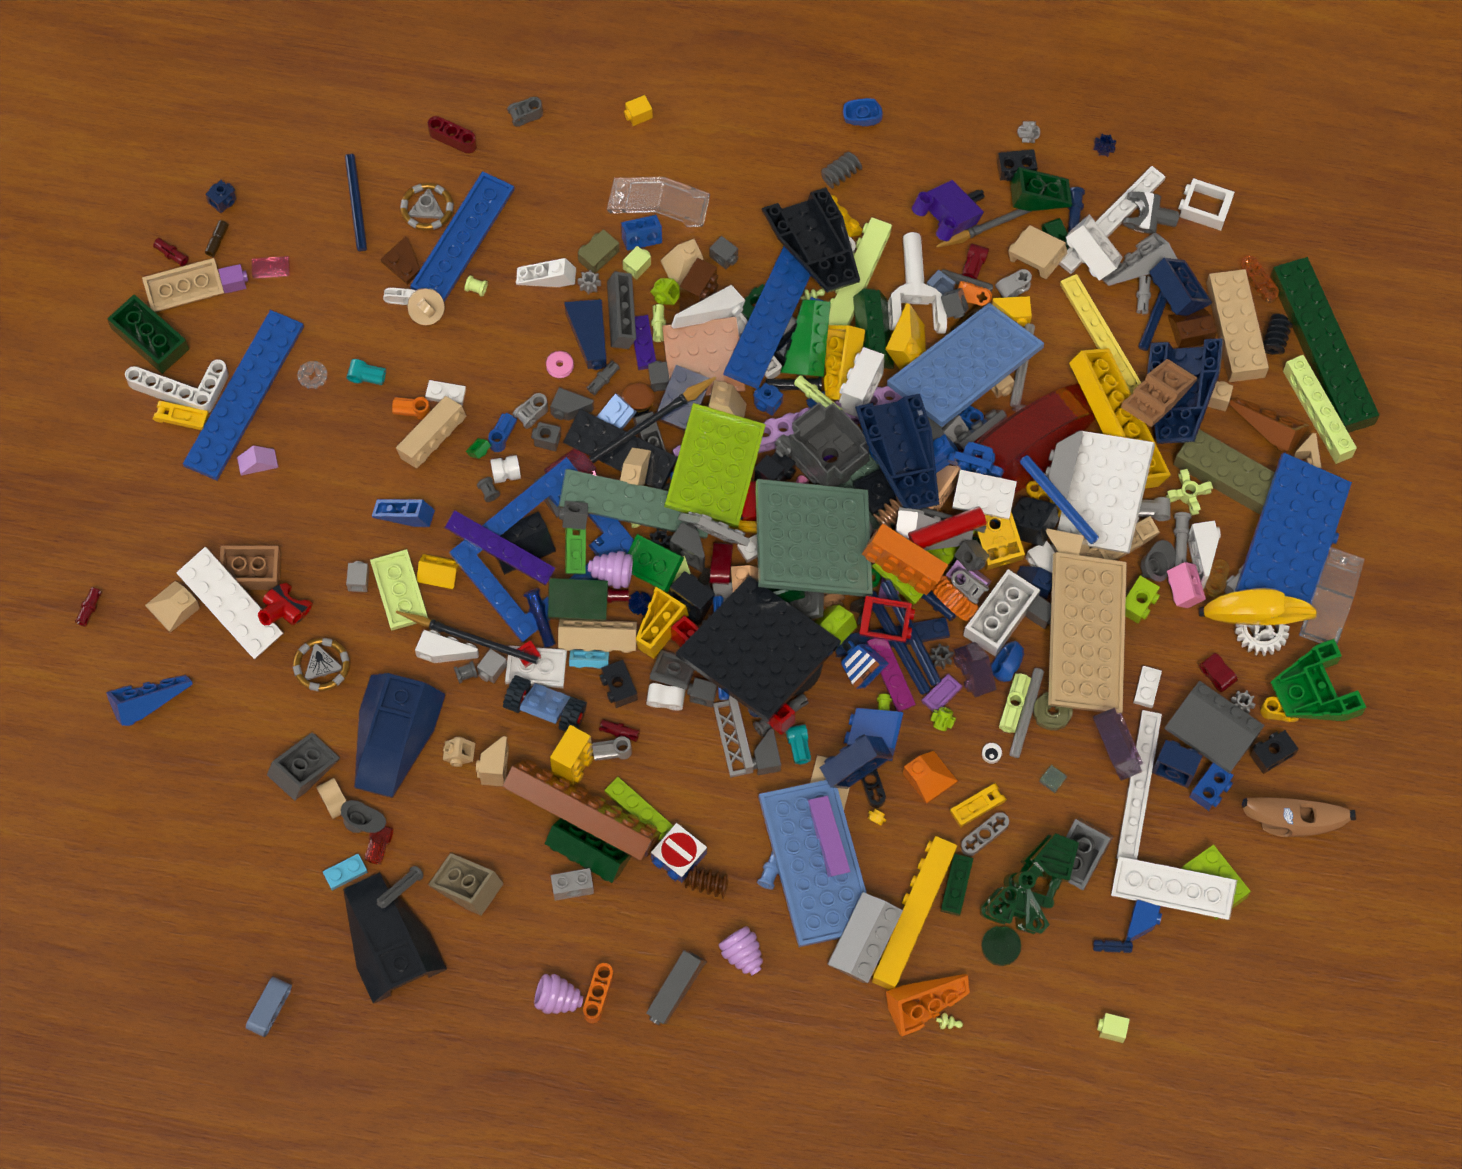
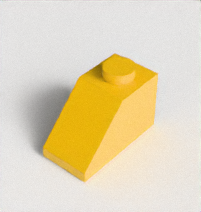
(1016, 308)

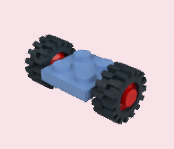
(544, 703)

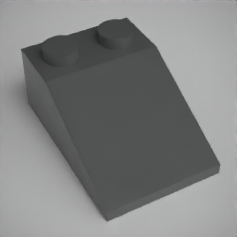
(302, 766)
(1090, 851)

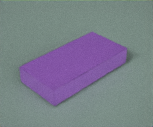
(942, 693)

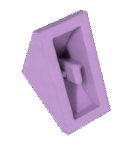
(257, 460)

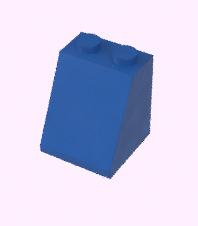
(875, 723)

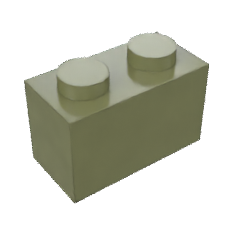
(598, 251)

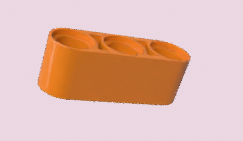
(598, 1002)

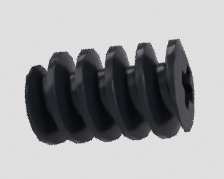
(1277, 334)

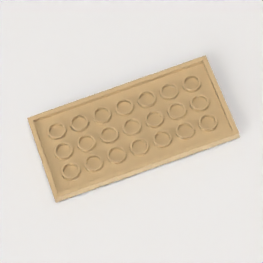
(1087, 633)

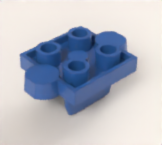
(968, 461)

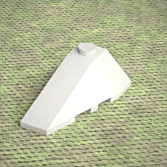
(717, 306)

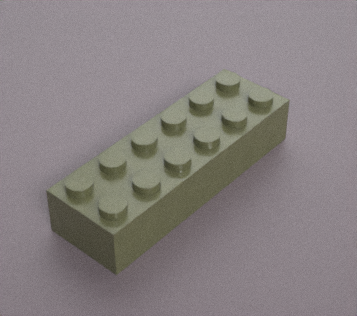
(1226, 470)

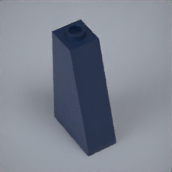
(588, 329)

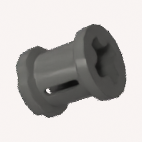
(488, 489)
(465, 672)

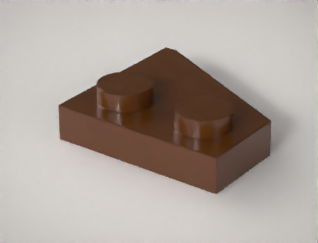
(402, 261)

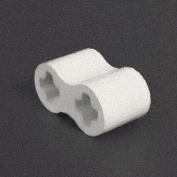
(665, 697)

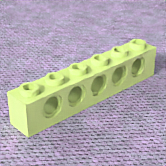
(1319, 409)

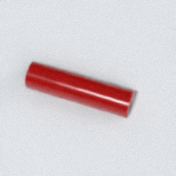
(948, 528)

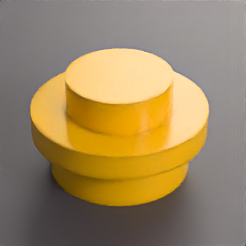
(877, 817)

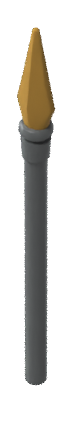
(976, 230)

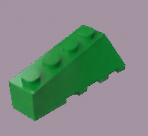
(809, 340)

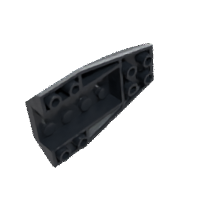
(816, 239)
(388, 941)

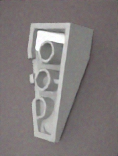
(1141, 261)
(914, 519)

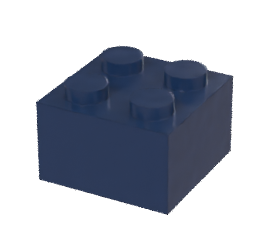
(1177, 763)

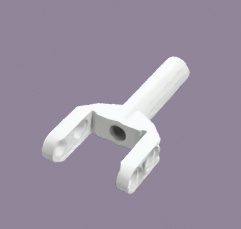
(914, 289)

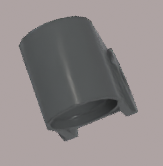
(525, 111)

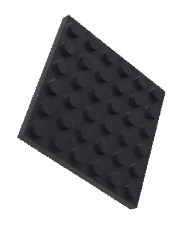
(758, 649)

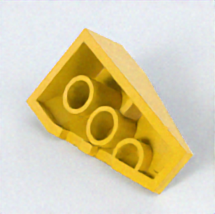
(841, 350)

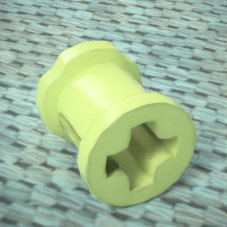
(476, 285)

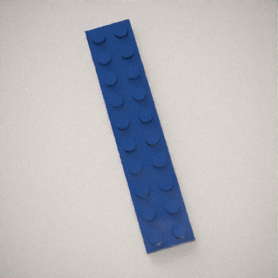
(768, 321)
(243, 395)

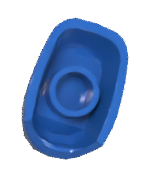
(862, 112)
(1007, 661)

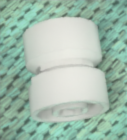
(505, 469)

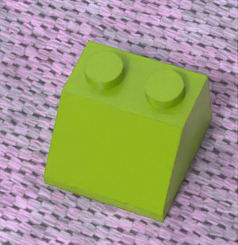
(837, 622)

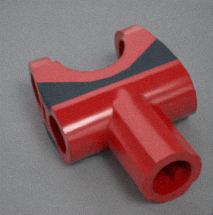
(283, 606)

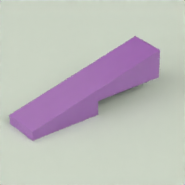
(829, 837)

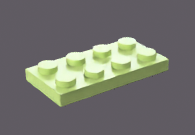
(398, 588)

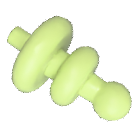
(814, 294)
(943, 1021)

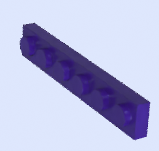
(499, 547)

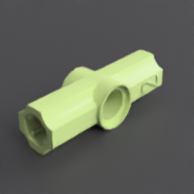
(1012, 713)

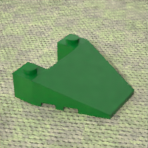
(1308, 692)

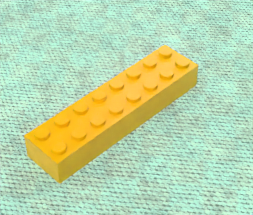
(1105, 392)

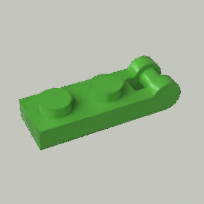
(575, 552)

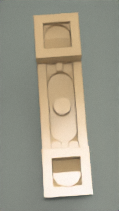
(1144, 532)

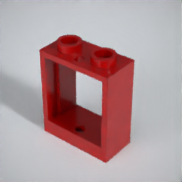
(866, 618)

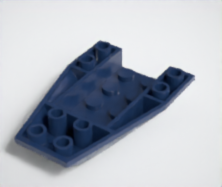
(1185, 418)
(903, 449)
(393, 730)

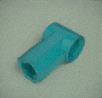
(360, 371)
(797, 738)

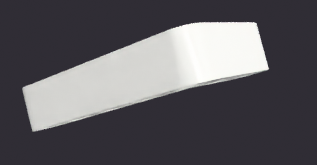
(179, 389)

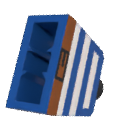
(862, 664)

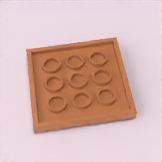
(703, 349)

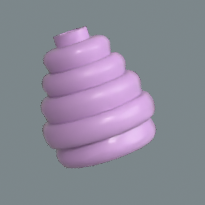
(614, 568)
(742, 950)
(556, 995)

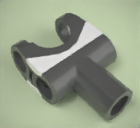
(1150, 213)

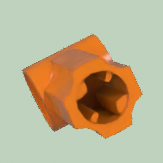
(410, 407)

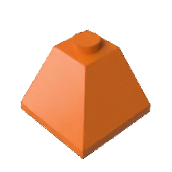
(929, 776)

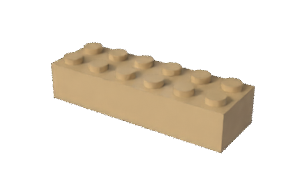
(1237, 325)

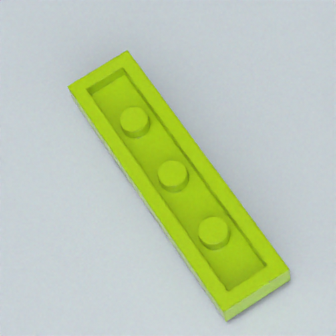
(637, 806)

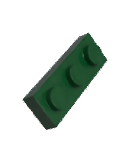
(957, 885)

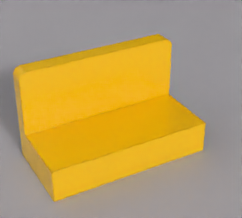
(437, 571)

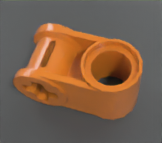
(972, 293)

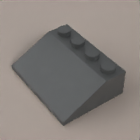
(1214, 727)

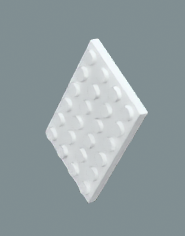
(1109, 488)

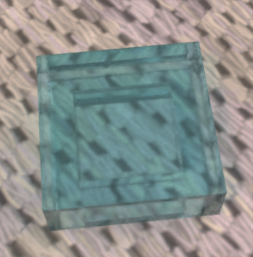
(1053, 779)

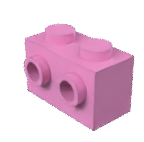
(1186, 585)

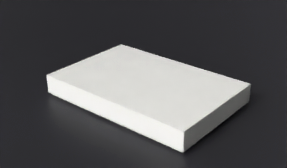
(547, 672)

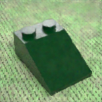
(1039, 191)

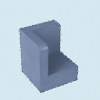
(941, 282)

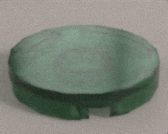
(1001, 946)

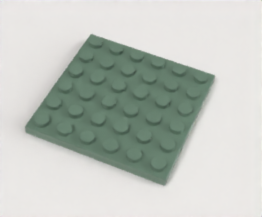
(813, 538)

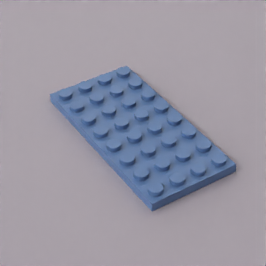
(966, 363)
(816, 902)

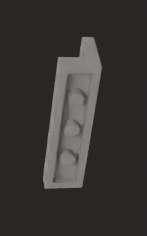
(740, 734)

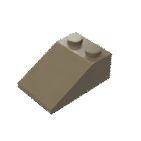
(466, 883)

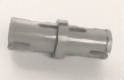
(1143, 294)

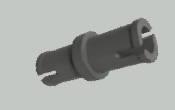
(603, 377)

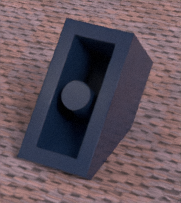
(1037, 577)

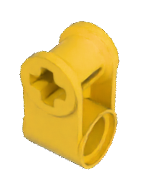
(1278, 714)

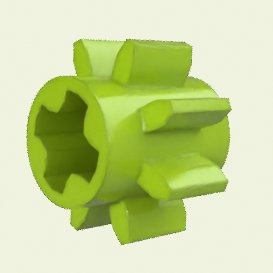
(943, 718)

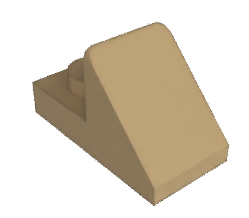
(1309, 451)

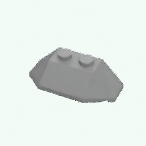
(1064, 462)

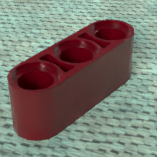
(456, 141)
(721, 563)

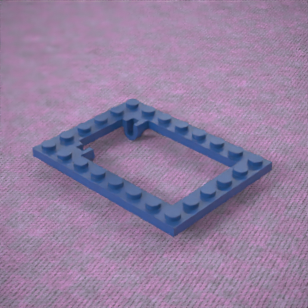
(613, 539)

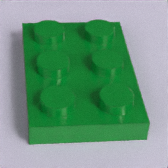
(654, 563)

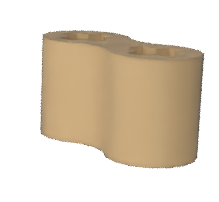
(332, 797)

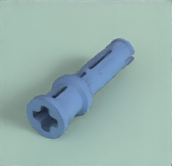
(769, 873)

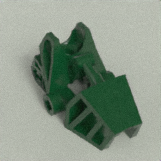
(1049, 860)

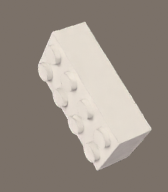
(1001, 612)

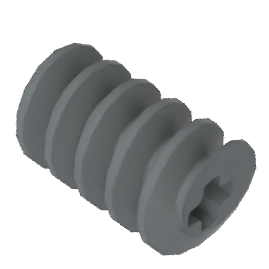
(840, 168)

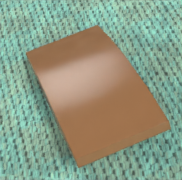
(1159, 392)

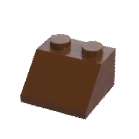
(1192, 329)

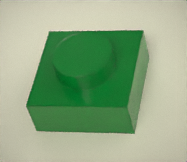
(478, 448)

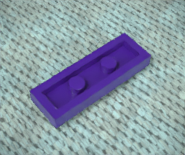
(643, 344)

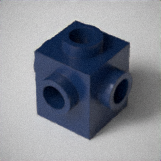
(221, 196)

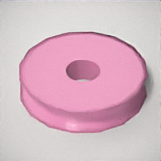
(556, 357)

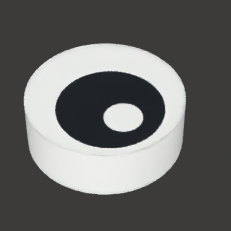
(991, 753)

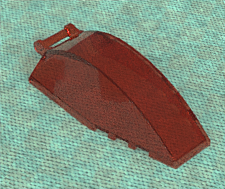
(1035, 430)

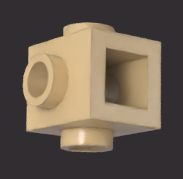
(458, 751)

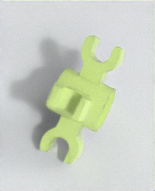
(1189, 499)

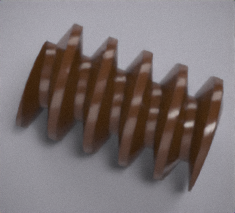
(707, 881)

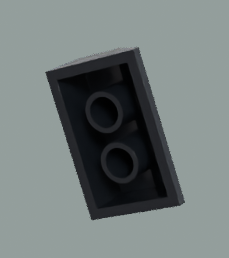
(530, 535)

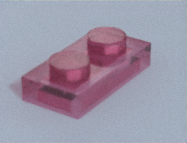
(270, 267)

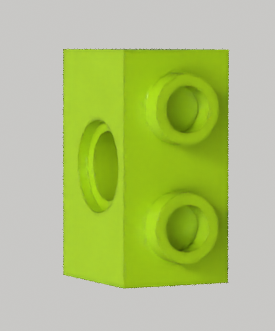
(1142, 589)

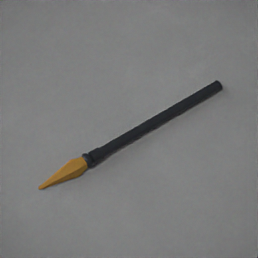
(690, 394)
(441, 627)

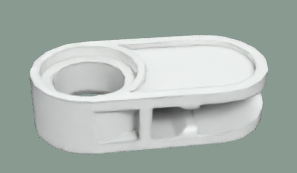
(397, 295)

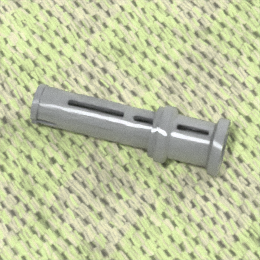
(1181, 533)

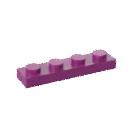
(893, 676)

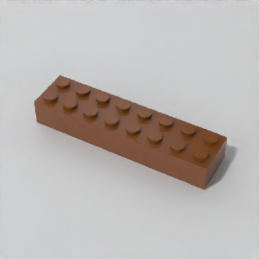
(582, 809)

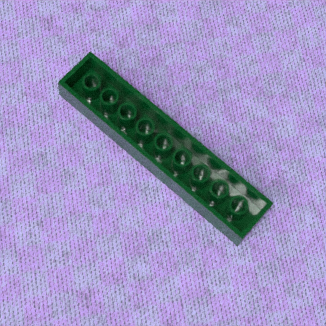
(1324, 343)

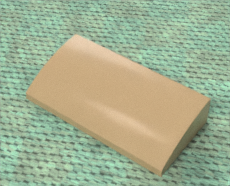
(183, 285)

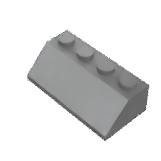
(865, 937)

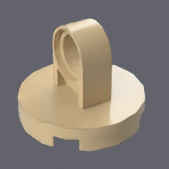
(425, 306)

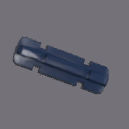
(1112, 946)

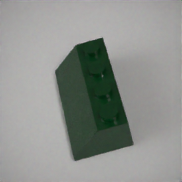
(872, 316)
(587, 850)

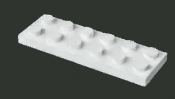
(228, 602)
(1174, 888)

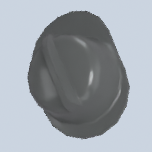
(1158, 561)
(361, 818)

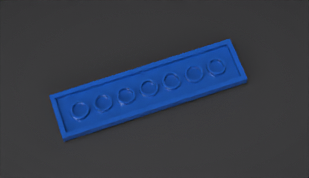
(463, 235)

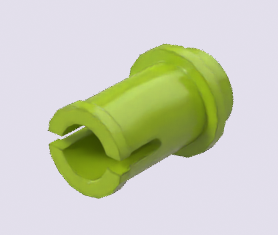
(884, 702)

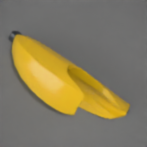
(1258, 607)

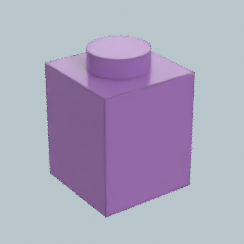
(233, 278)

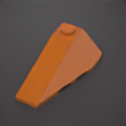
(919, 1002)

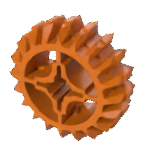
(954, 599)

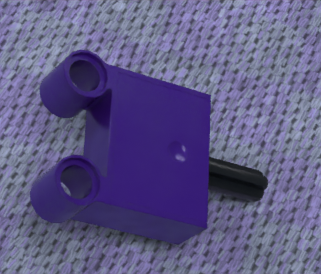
(950, 207)

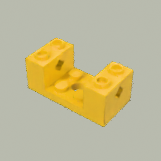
(1001, 543)

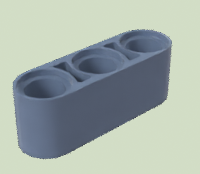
(268, 1006)

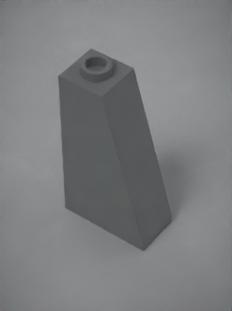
(675, 987)

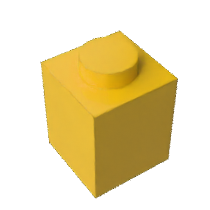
(638, 110)

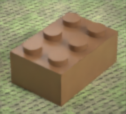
(253, 565)

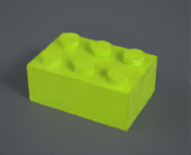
(1213, 863)

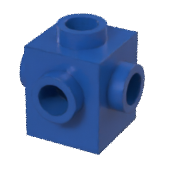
(768, 398)

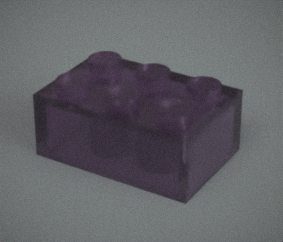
(1119, 743)

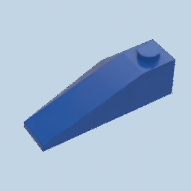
(135, 704)

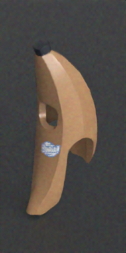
(1296, 817)

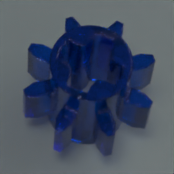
(1105, 145)
(639, 603)

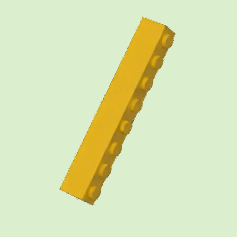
(914, 913)

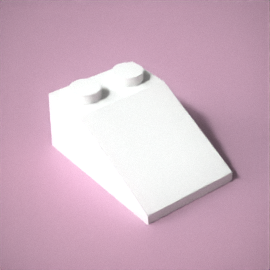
(1202, 546)

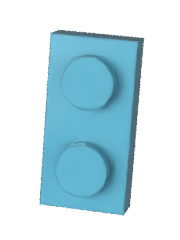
(592, 658)
(345, 871)

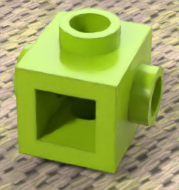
(666, 291)

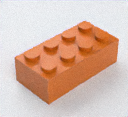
(904, 559)

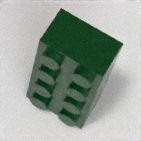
(148, 334)

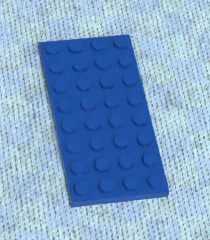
(1294, 529)

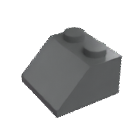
(687, 543)

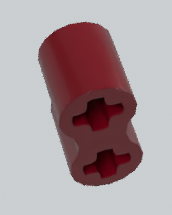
(1218, 672)

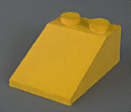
(907, 338)

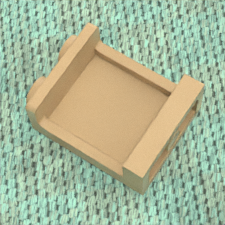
(1038, 250)

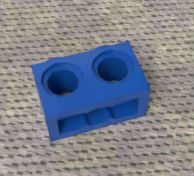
(641, 232)
(1208, 784)

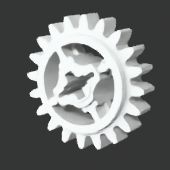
(1260, 641)

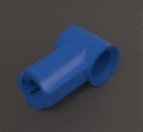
(501, 431)

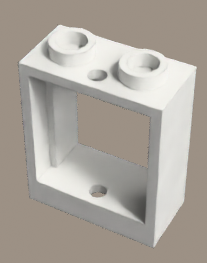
(1201, 216)

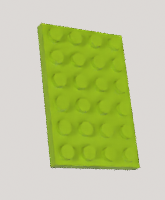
(715, 465)

